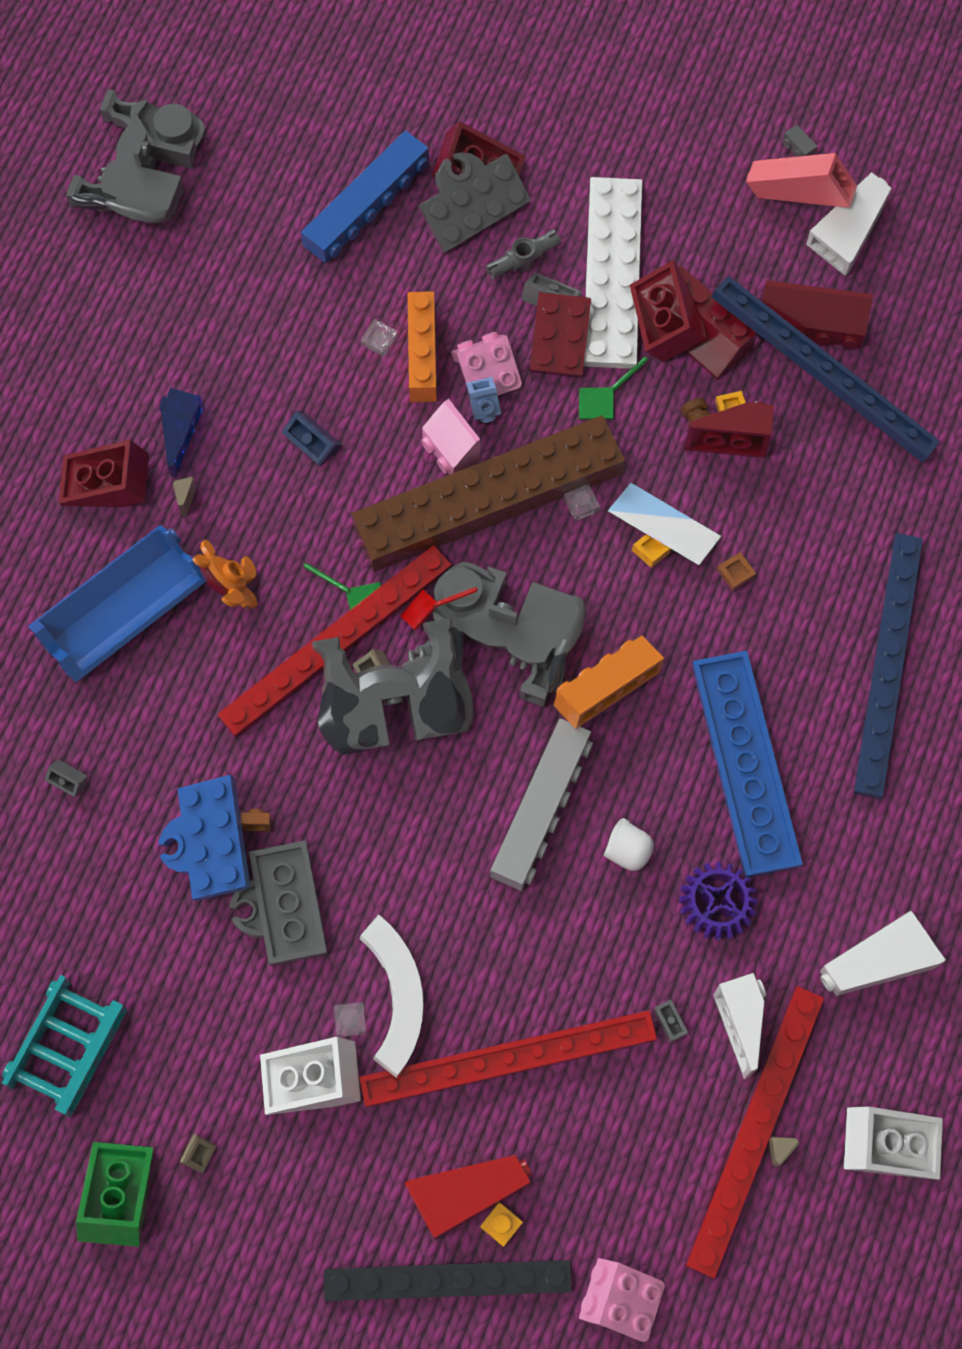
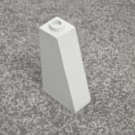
(845, 230)
(885, 956)

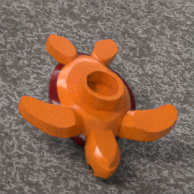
(227, 576)

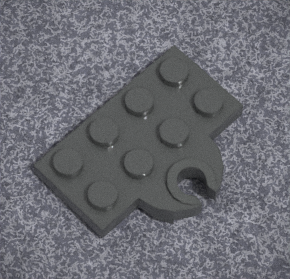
(472, 198)
(282, 904)

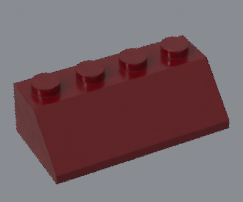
(820, 312)
(726, 334)

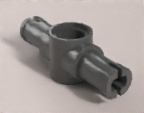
(514, 261)

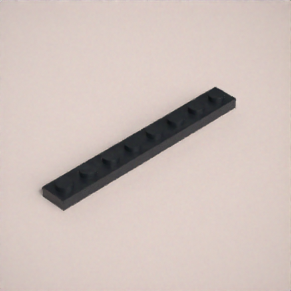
(447, 1280)

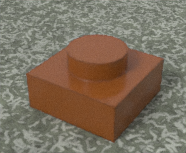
(736, 571)
(256, 821)

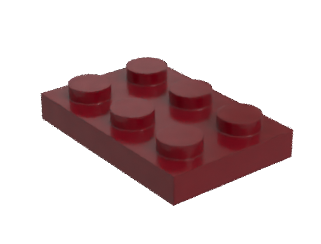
(560, 334)

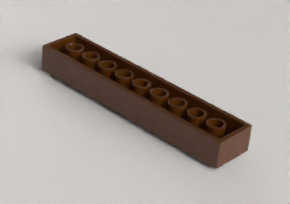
(487, 493)

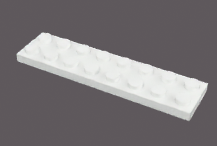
(611, 268)

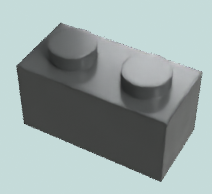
(799, 142)
(66, 778)
(670, 1021)

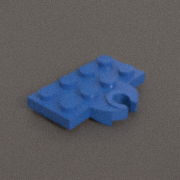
(208, 839)

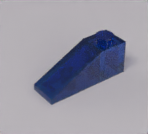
(179, 419)

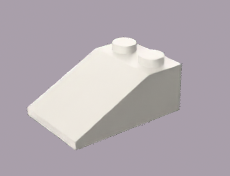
(741, 1011)
(310, 1076)
(893, 1143)

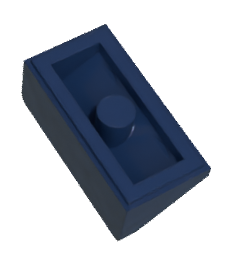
(311, 437)

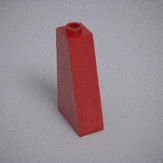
(465, 1192)

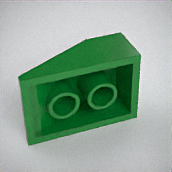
(115, 1194)

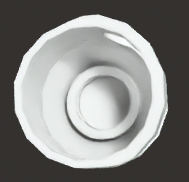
(629, 846)

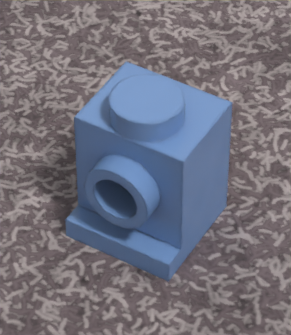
(483, 392)

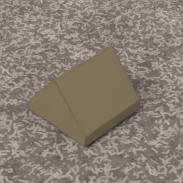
(781, 1148)
(197, 1153)

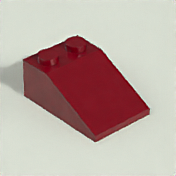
(466, 139)
(666, 312)
(734, 431)
(105, 476)

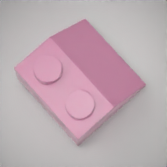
(451, 439)

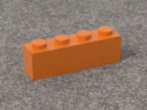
(421, 347)
(608, 681)

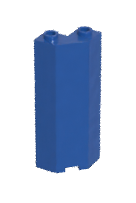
(118, 603)

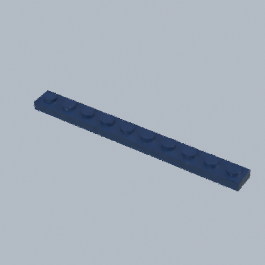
(825, 369)
(887, 666)

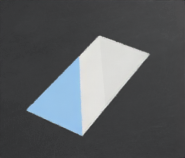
(664, 523)

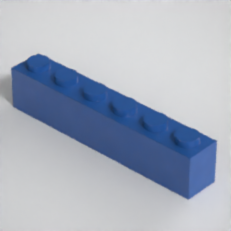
(365, 197)

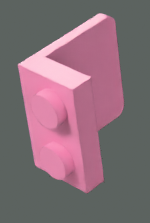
(489, 359)
(622, 1299)

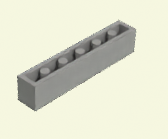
(540, 805)

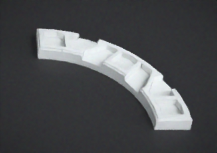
(405, 992)

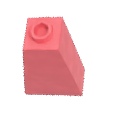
(803, 179)

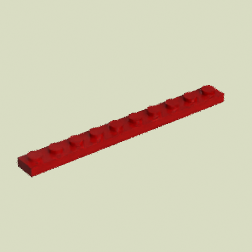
(349, 628)
(508, 1058)
(754, 1133)

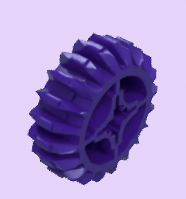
(728, 909)

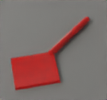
(424, 604)

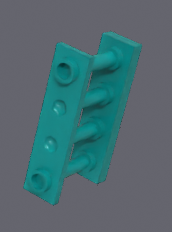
(80, 1070)

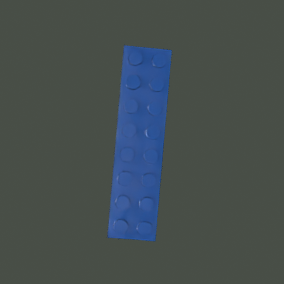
(746, 764)

